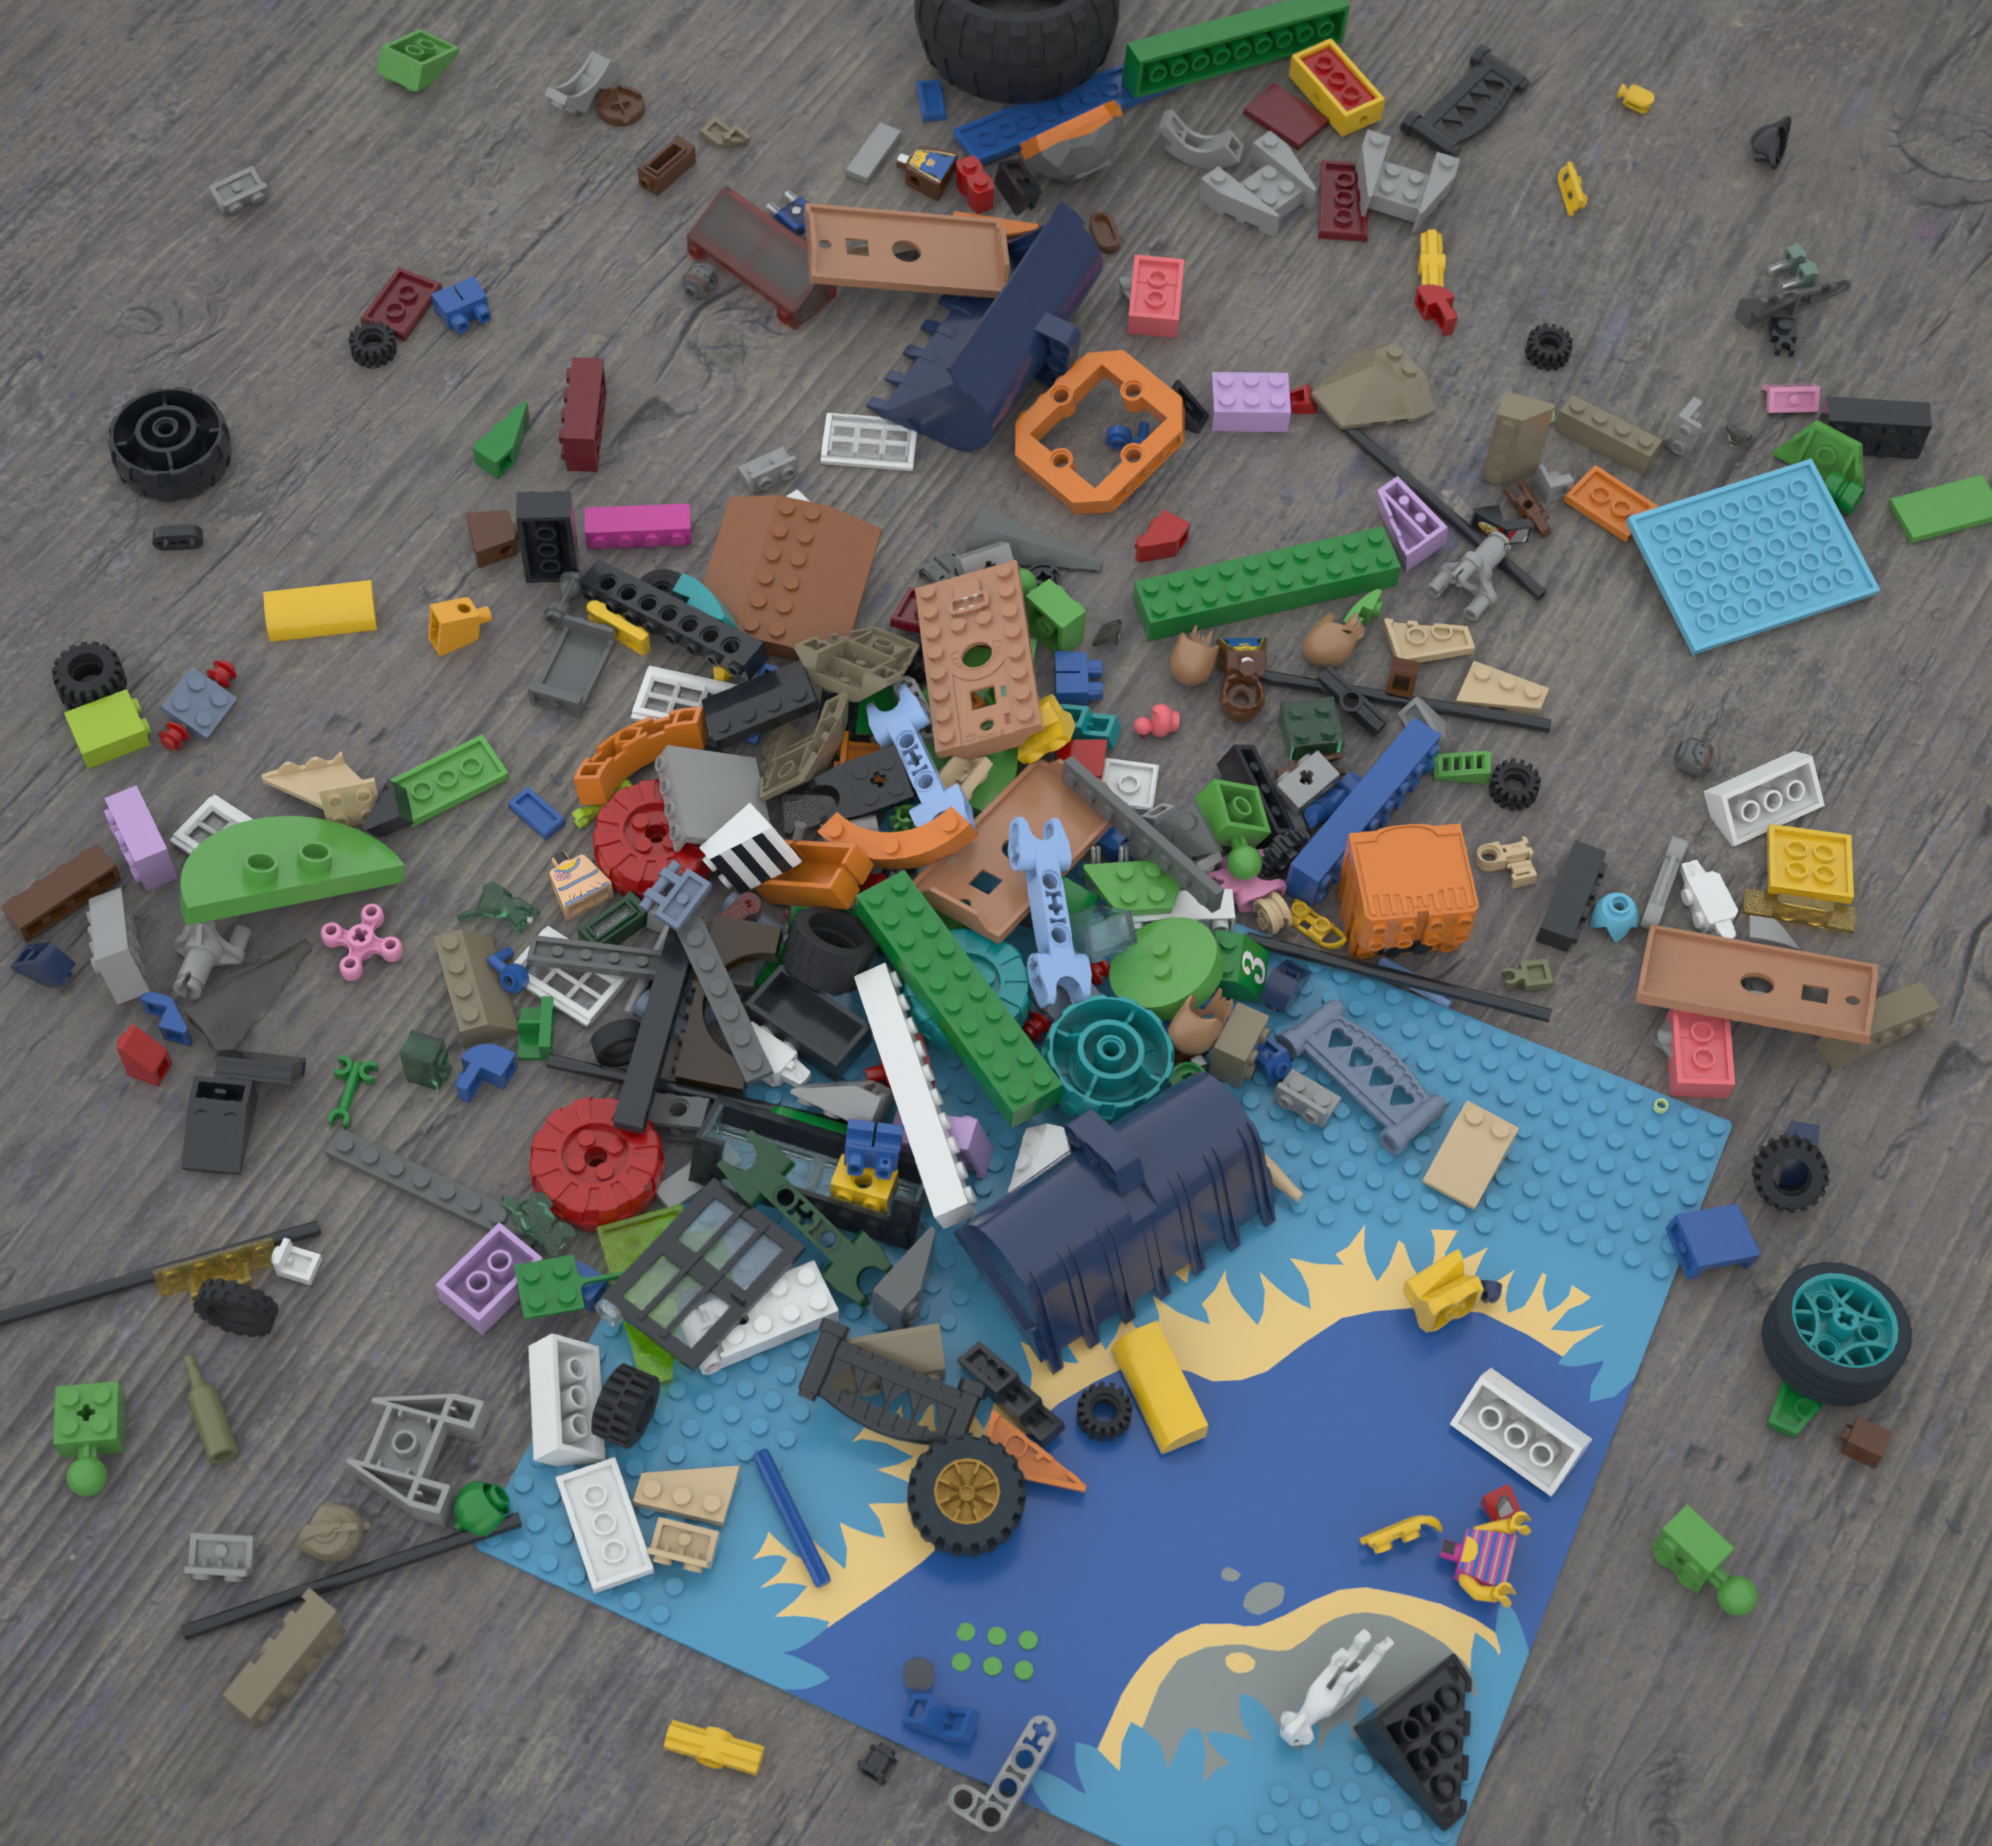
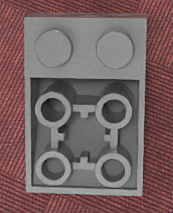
(848, 1099)

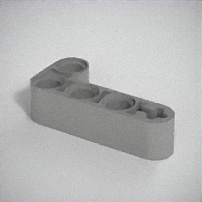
(1010, 1770)

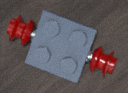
(198, 704)
(1041, 1022)

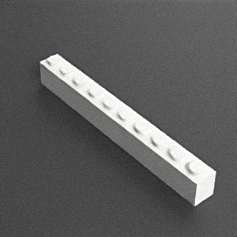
(915, 1096)

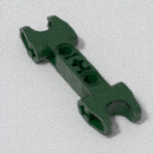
(768, 1180)

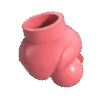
(1160, 723)

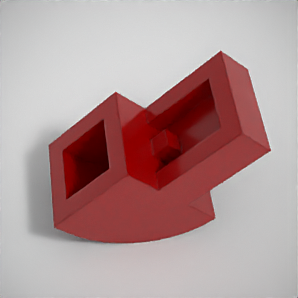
(1436, 303)

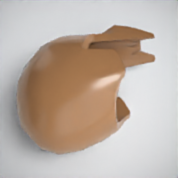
(1328, 644)
(1193, 659)
(1197, 1034)

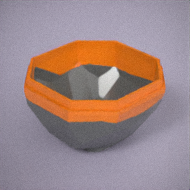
(1076, 145)

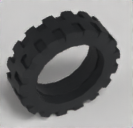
(236, 1307)

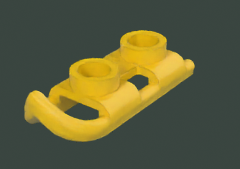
(1572, 185)
(1319, 925)
(1406, 1529)

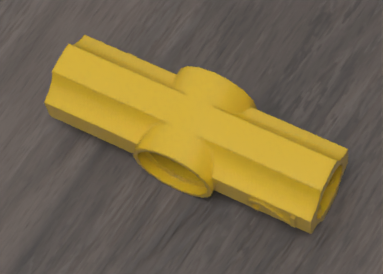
(1431, 259)
(714, 1747)

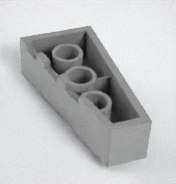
(116, 945)

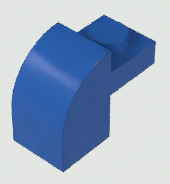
(487, 1064)

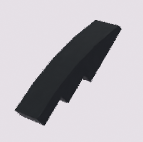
(1011, 1394)

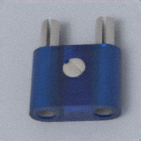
(792, 214)

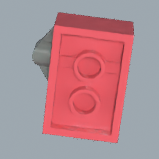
(1153, 295)
(1697, 1054)

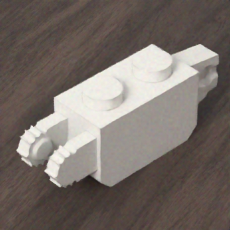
(1708, 900)
(782, 1059)

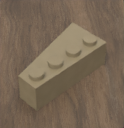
(1893, 1018)
(285, 1660)

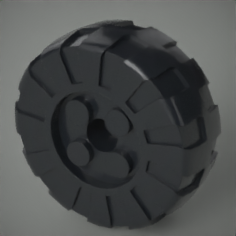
(170, 444)

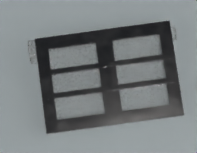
(701, 1275)

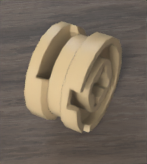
(1272, 913)

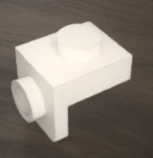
(295, 1262)

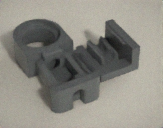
(943, 569)

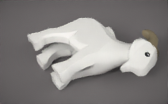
(1333, 1688)

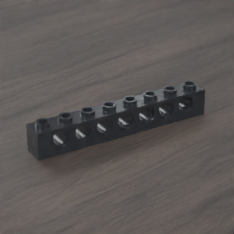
(674, 620)

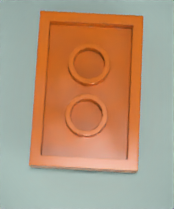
(1607, 501)

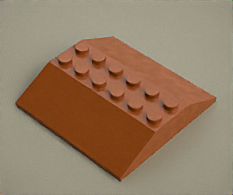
(791, 569)

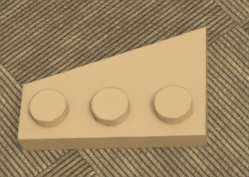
(1426, 642)
(1496, 688)
(689, 1493)

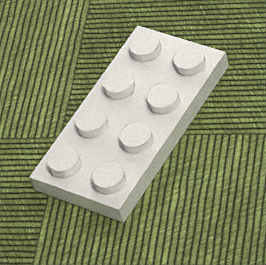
(604, 1525)

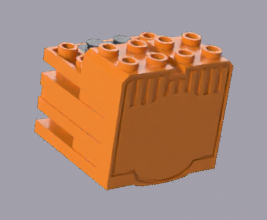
(1406, 891)

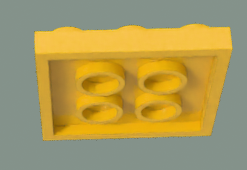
(1810, 863)

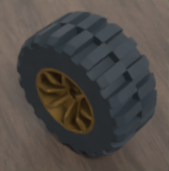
(966, 1495)

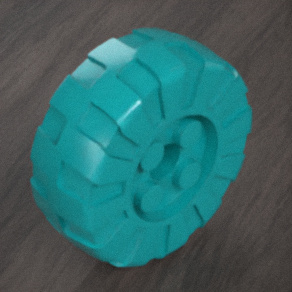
(1002, 969)
(1108, 1056)

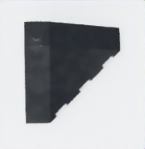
(1421, 1739)

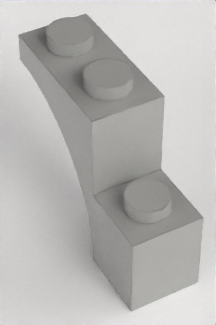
(580, 89)

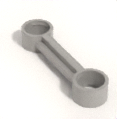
(1664, 882)

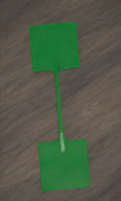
(553, 1286)

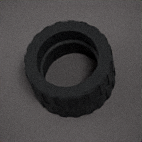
(828, 949)

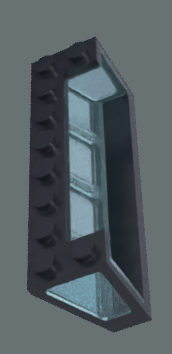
(816, 1157)

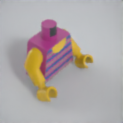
(1486, 1558)

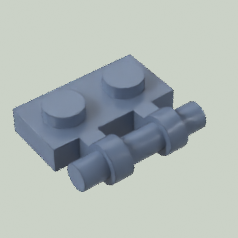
(682, 899)

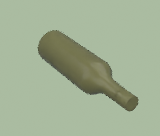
(209, 1416)

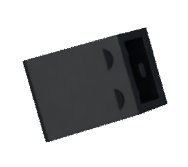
(218, 1124)

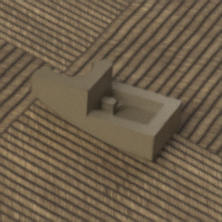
(722, 135)

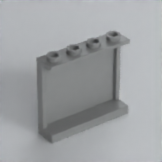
(705, 791)

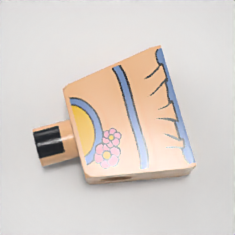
(578, 884)

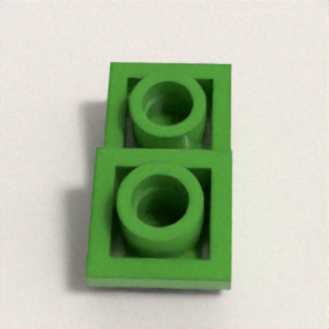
(1367, 608)

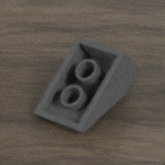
(902, 1291)

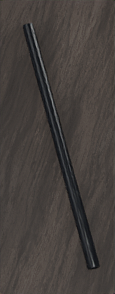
(1441, 508)
(1438, 706)
(1403, 978)
(665, 1086)
(134, 1279)
(342, 1579)

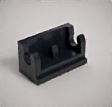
(1017, 185)

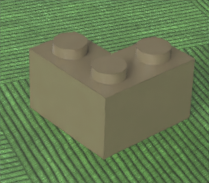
(1236, 1047)

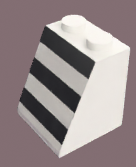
(748, 851)

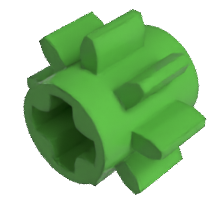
(901, 819)

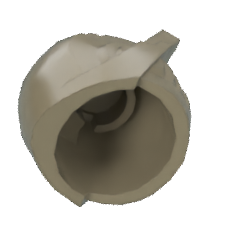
(333, 1533)

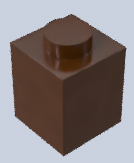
(1402, 677)
(1865, 1441)

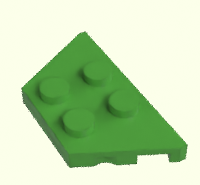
(1828, 450)
(1134, 886)

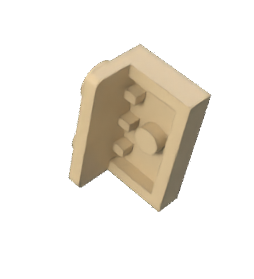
(965, 773)
(683, 1543)

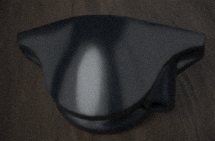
(1771, 142)

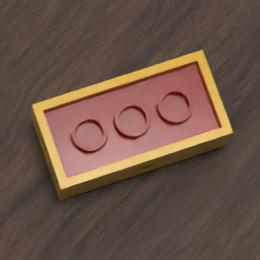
(1336, 87)

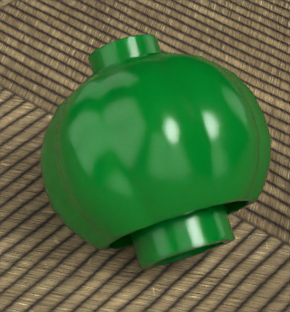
(479, 1508)

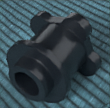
(877, 1763)

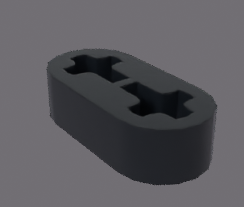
(177, 537)

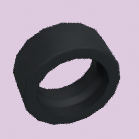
(615, 1042)

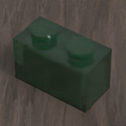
(425, 1060)

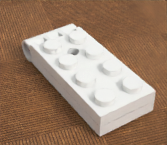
(784, 1313)

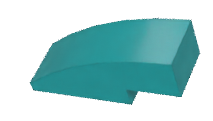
(702, 598)
(1093, 725)

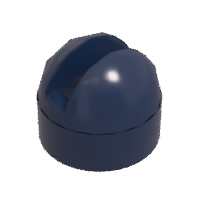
(1491, 1292)

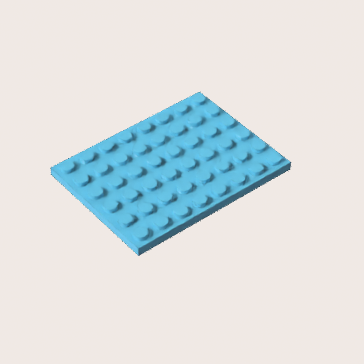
(1752, 556)

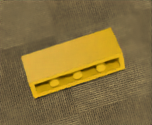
(320, 611)
(1160, 1388)

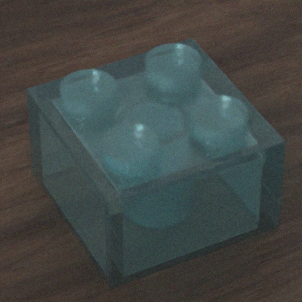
(1102, 931)

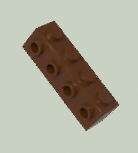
(61, 892)

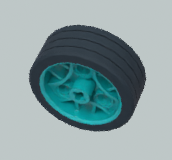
(1845, 1320)

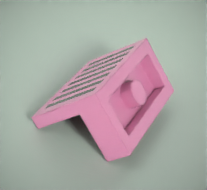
(1792, 397)

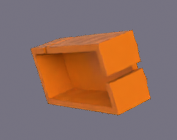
(823, 878)

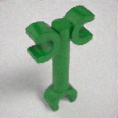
(353, 1072)

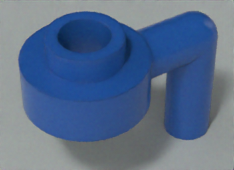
(1119, 436)
(506, 972)

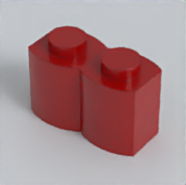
(974, 184)

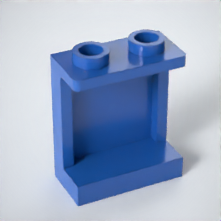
(1712, 1239)

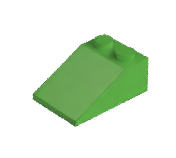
(415, 59)

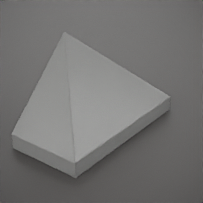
(1421, 711)

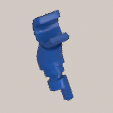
(1327, 804)

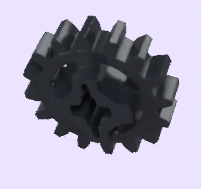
(1283, 851)

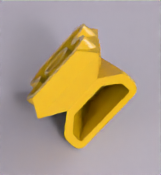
(1057, 732)
(1442, 1292)

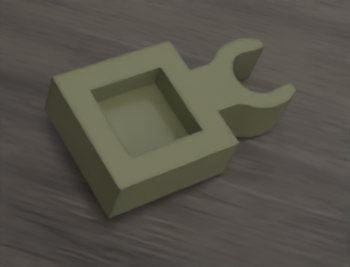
(1532, 974)

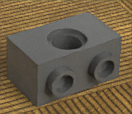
(678, 1116)

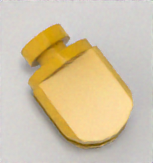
(1636, 98)

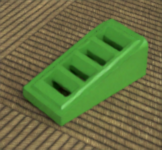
(1471, 775)

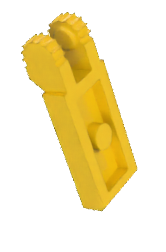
(626, 633)

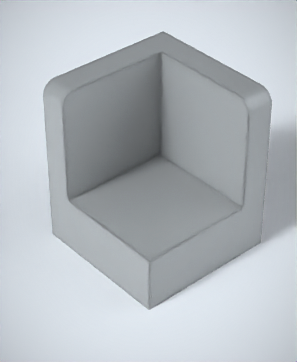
(1552, 485)

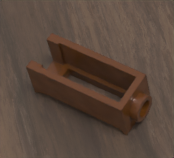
(667, 165)

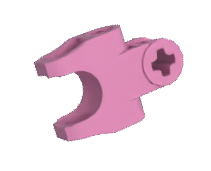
(1246, 891)

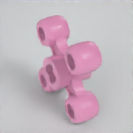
(361, 942)

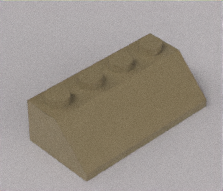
(1610, 434)
(1517, 439)
(474, 988)
(913, 1347)

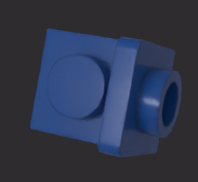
(1273, 1060)

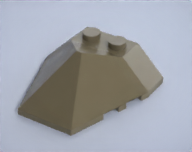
(1375, 387)
(857, 662)
(797, 757)

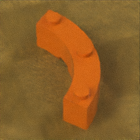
(635, 748)
(904, 848)

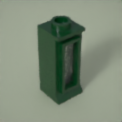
(616, 922)

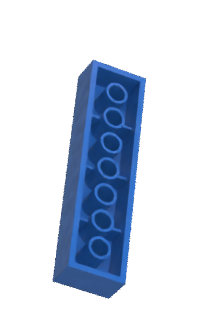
(1363, 811)

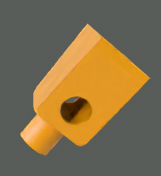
(455, 624)

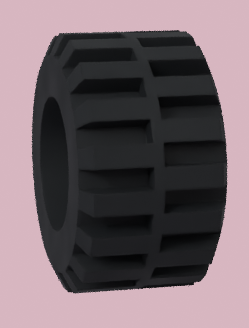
(83, 662)
(1798, 1196)
(625, 1406)

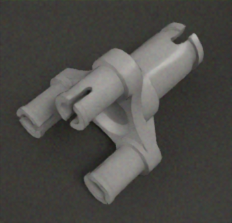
(1473, 574)
(202, 951)

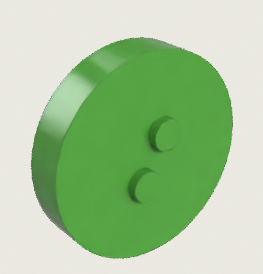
(1168, 965)

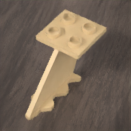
(328, 786)

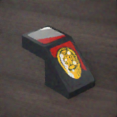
(1490, 519)

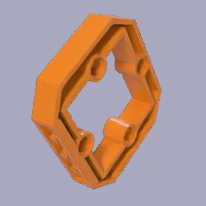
(1046, 412)

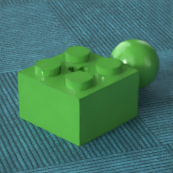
(1052, 614)
(1237, 822)
(89, 1424)
(1697, 1557)

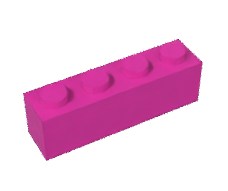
(638, 526)

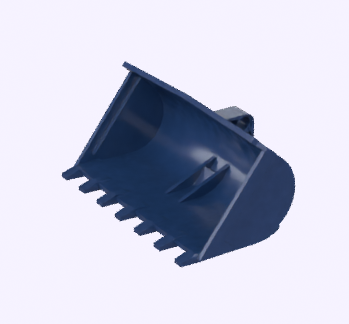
(998, 345)
(1121, 1213)

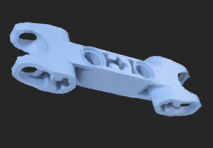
(902, 728)
(1055, 959)

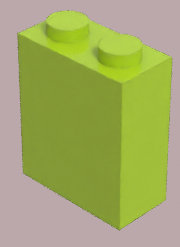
(108, 728)

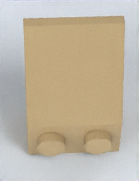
(1471, 1155)

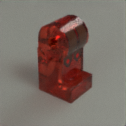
(744, 907)

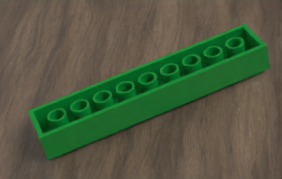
(1231, 44)
(1266, 583)
(958, 999)

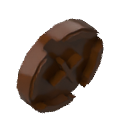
(620, 106)

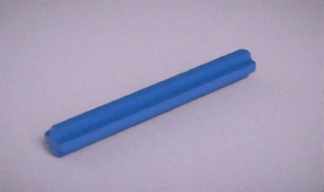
(792, 1518)

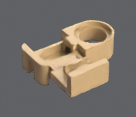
(1515, 857)

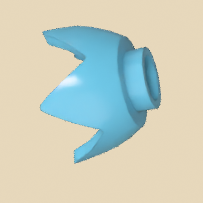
(1616, 921)

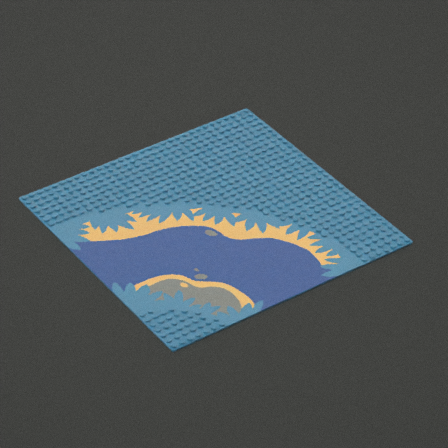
(1227, 1573)

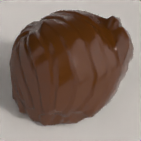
(1239, 700)

